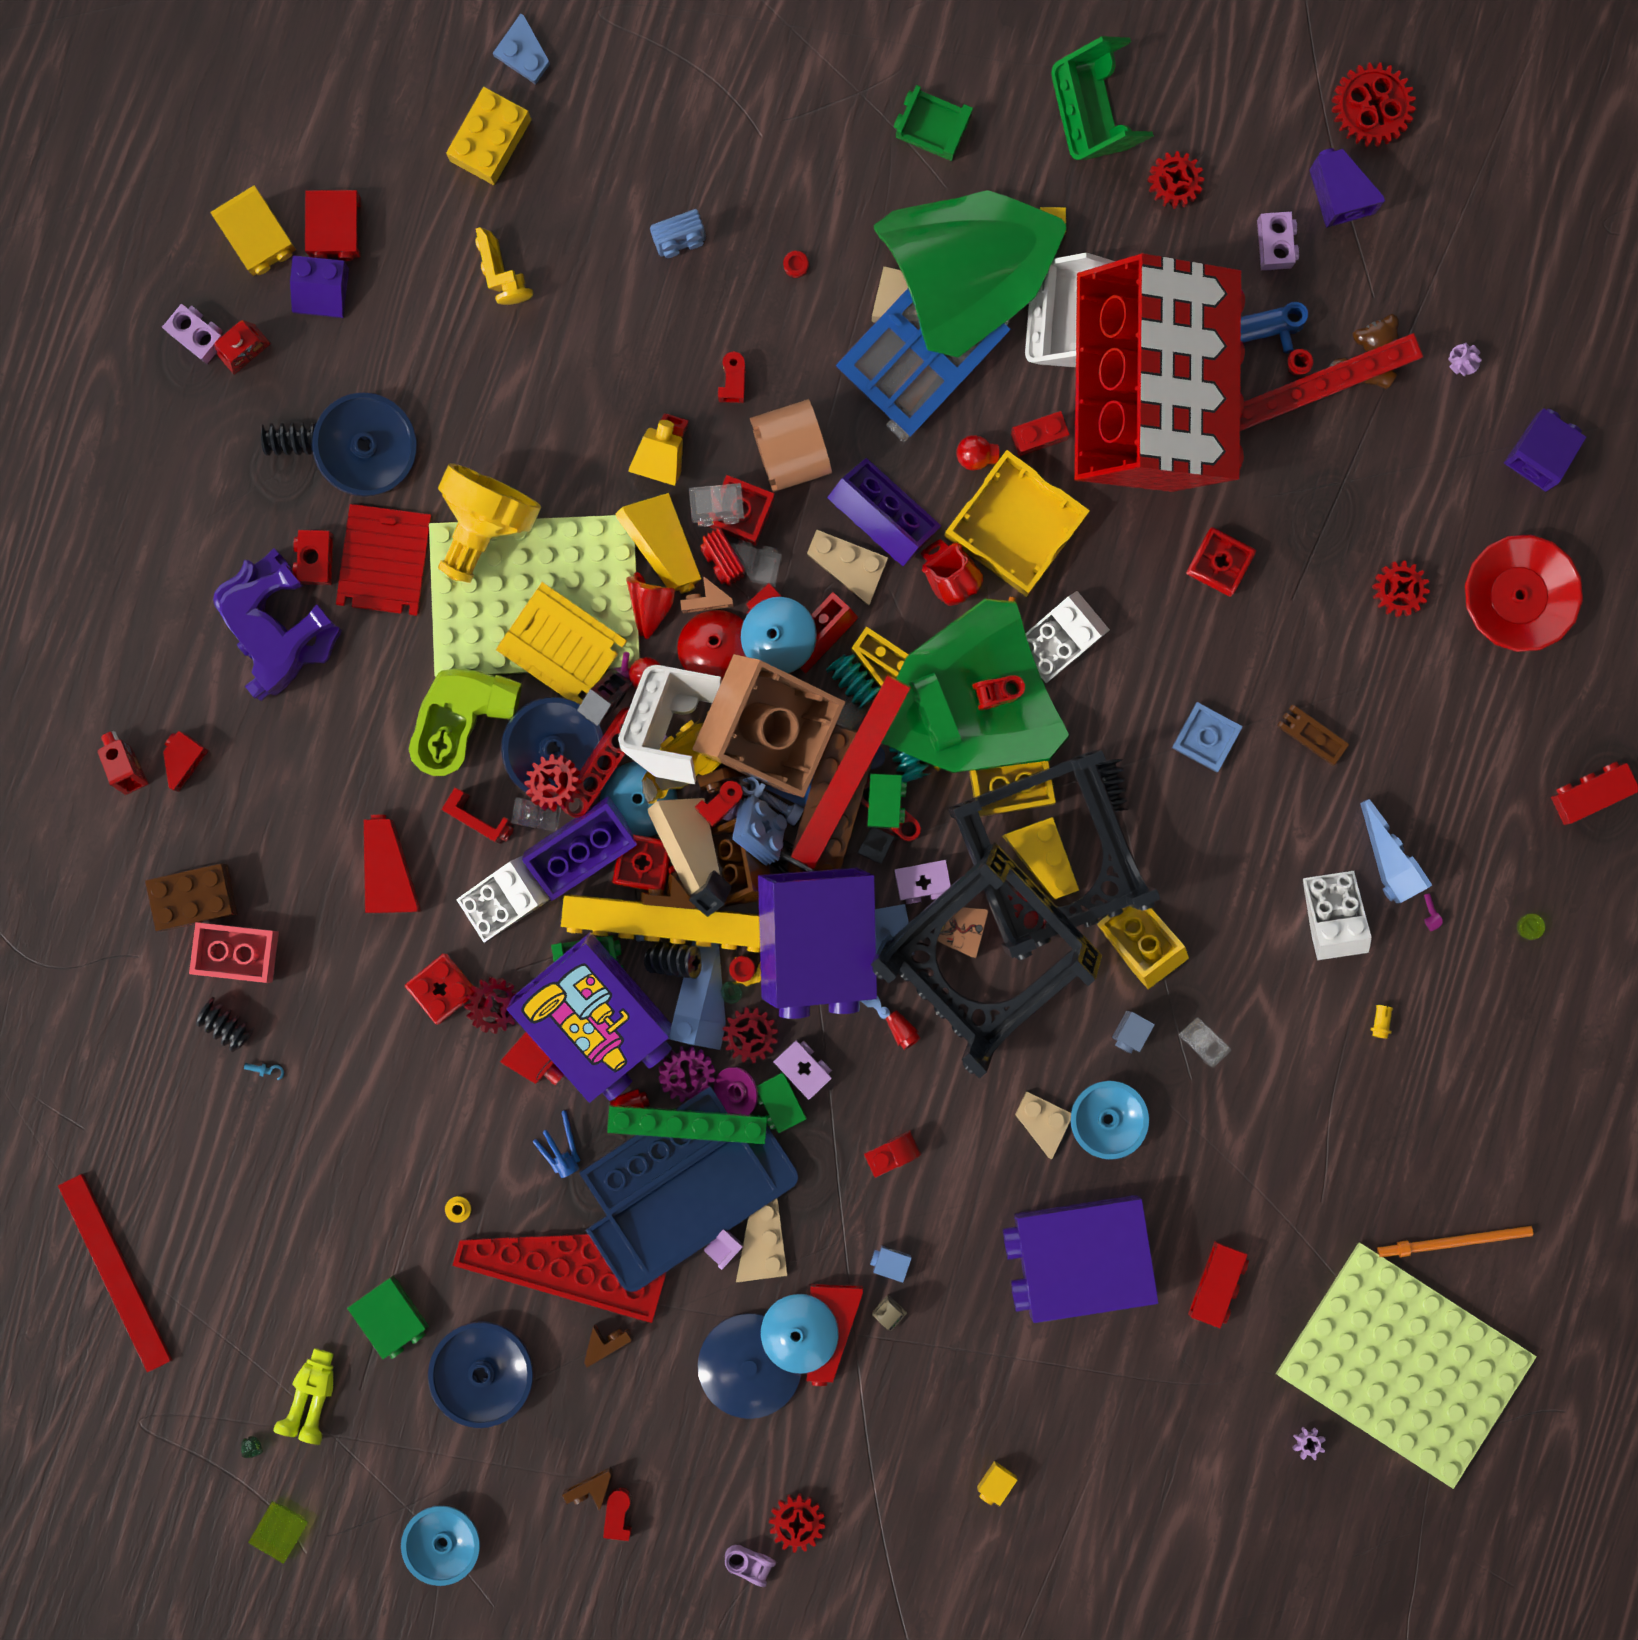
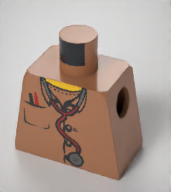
(964, 931)

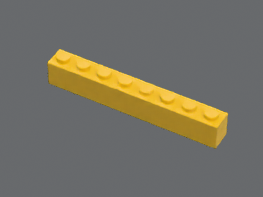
(653, 922)

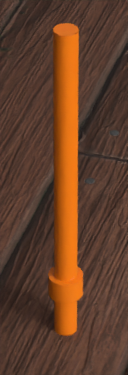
(1405, 1248)

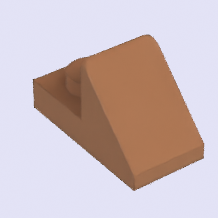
(714, 599)

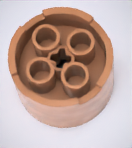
(791, 445)

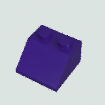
(318, 286)

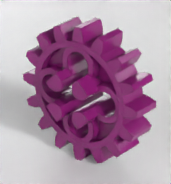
(674, 1067)

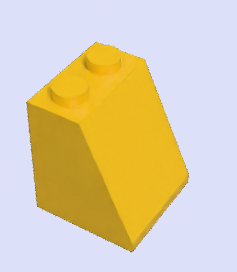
(253, 231)

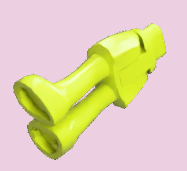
(312, 1379)

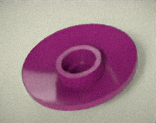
(728, 1087)

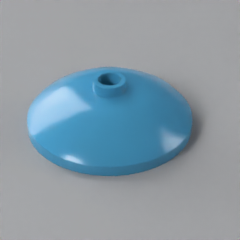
(794, 636)
(622, 787)
(1128, 1123)
(813, 1322)
(430, 1560)

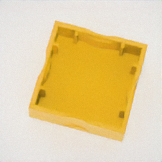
(1016, 523)

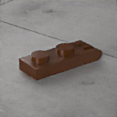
(1313, 735)

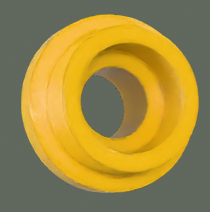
(466, 1209)

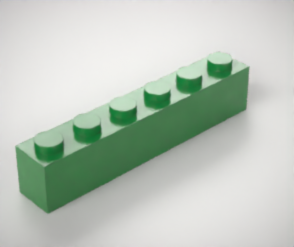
(686, 1124)

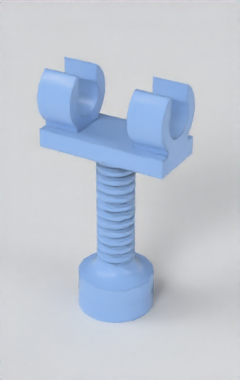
(791, 813)

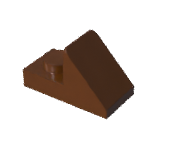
(675, 897)
(599, 1348)
(595, 1485)

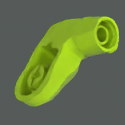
(451, 714)

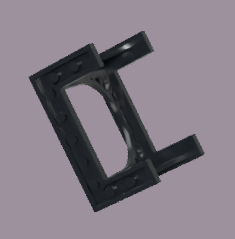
(1132, 888)
(896, 957)

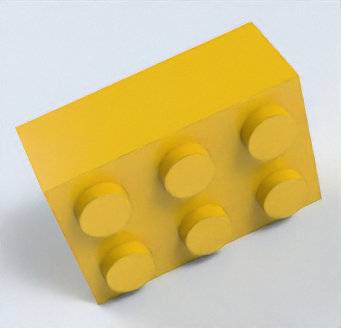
(488, 136)
(993, 778)

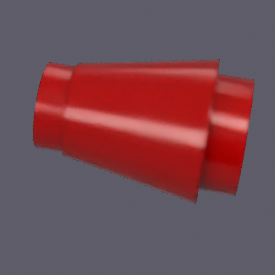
(1302, 357)
(902, 1030)

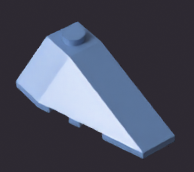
(1397, 871)
(700, 1006)

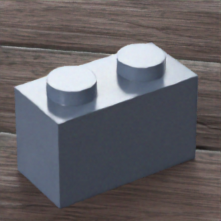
(1132, 1032)

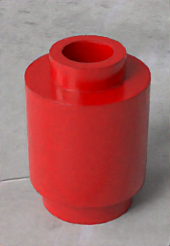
(632, 1098)

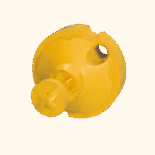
(483, 511)

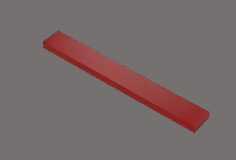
(1330, 381)
(851, 771)
(115, 1273)

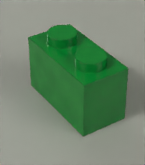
(885, 800)
(780, 1103)

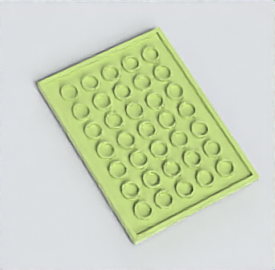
(573, 555)
(1406, 1365)

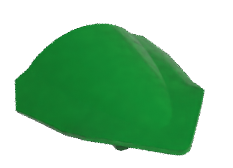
(970, 263)
(941, 710)

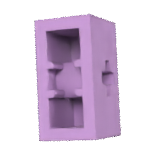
(908, 876)
(809, 1083)

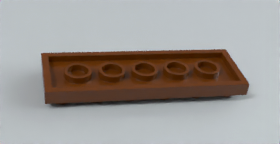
(836, 848)

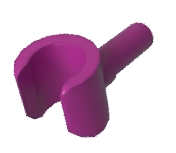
(624, 670)
(1435, 920)

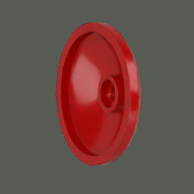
(694, 644)

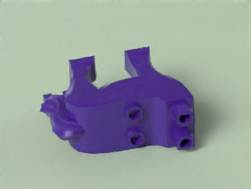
(273, 648)

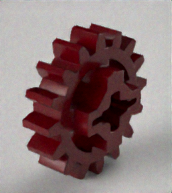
(487, 995)
(747, 1046)

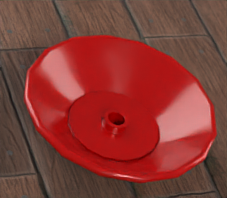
(1548, 587)

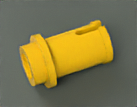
(1382, 1022)

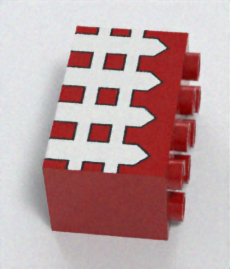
(1158, 374)

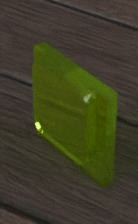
(278, 1531)

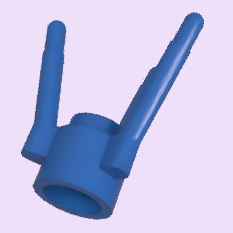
(562, 1163)

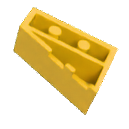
(878, 655)
(1044, 856)

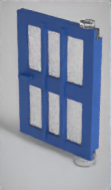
(900, 372)

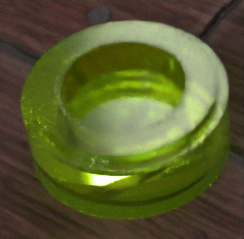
(1531, 926)

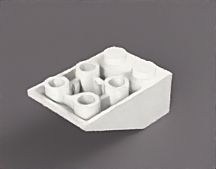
(1064, 635)
(502, 899)
(1336, 915)

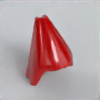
(648, 603)

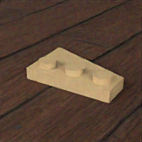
(849, 563)
(763, 1246)

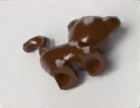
(1373, 336)

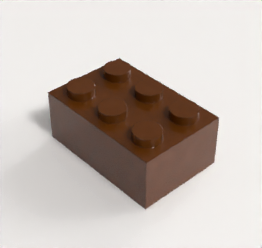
(191, 897)

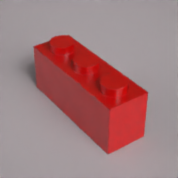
(831, 622)
(1594, 792)
(1218, 1285)

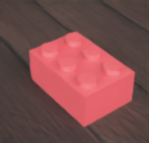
(233, 952)

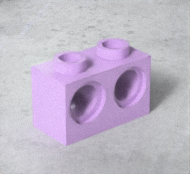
(1271, 240)
(191, 336)

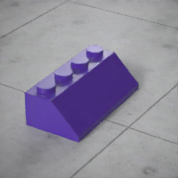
(884, 511)
(579, 848)

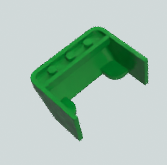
(1085, 102)

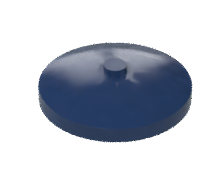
(364, 444)
(545, 729)
(739, 1372)
(480, 1374)

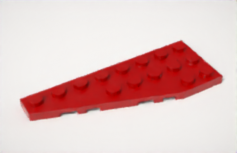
(559, 1266)

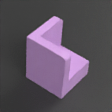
(723, 1248)

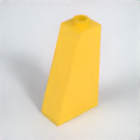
(661, 540)

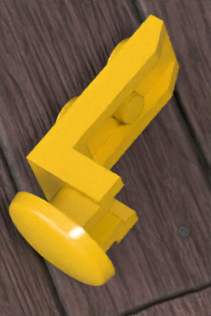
(497, 279)

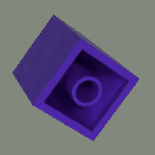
(1343, 188)
(1545, 449)

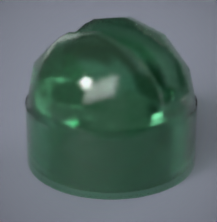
(725, 993)
(250, 1447)

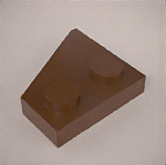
(714, 780)

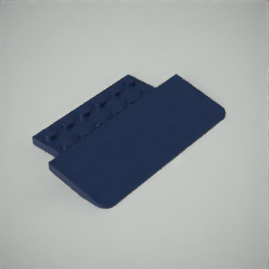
(678, 1195)

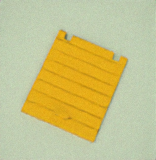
(560, 644)

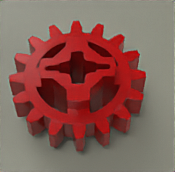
(1166, 176)
(1394, 581)
(541, 788)
(786, 1523)

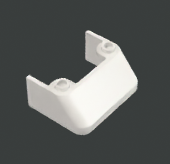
(1053, 312)
(657, 697)

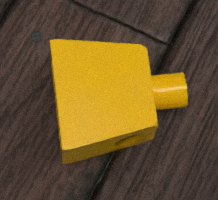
(659, 454)

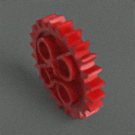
(1394, 97)

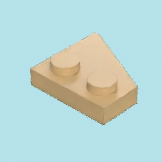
(1043, 1122)

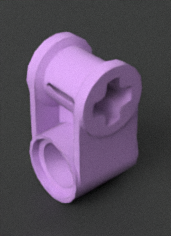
(750, 1566)

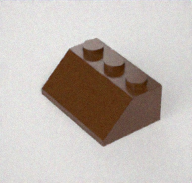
(737, 866)

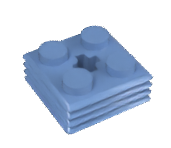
(678, 233)
(759, 830)

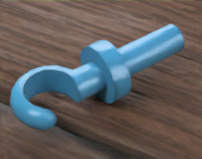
(263, 1070)

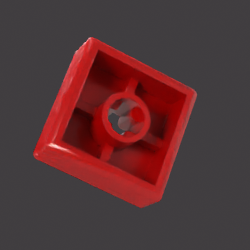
(1236, 555)
(727, 564)
(653, 876)
(423, 988)

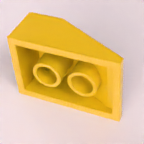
(1144, 944)

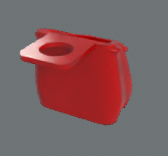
(951, 573)

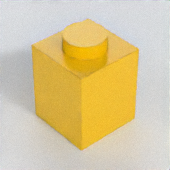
(996, 1484)

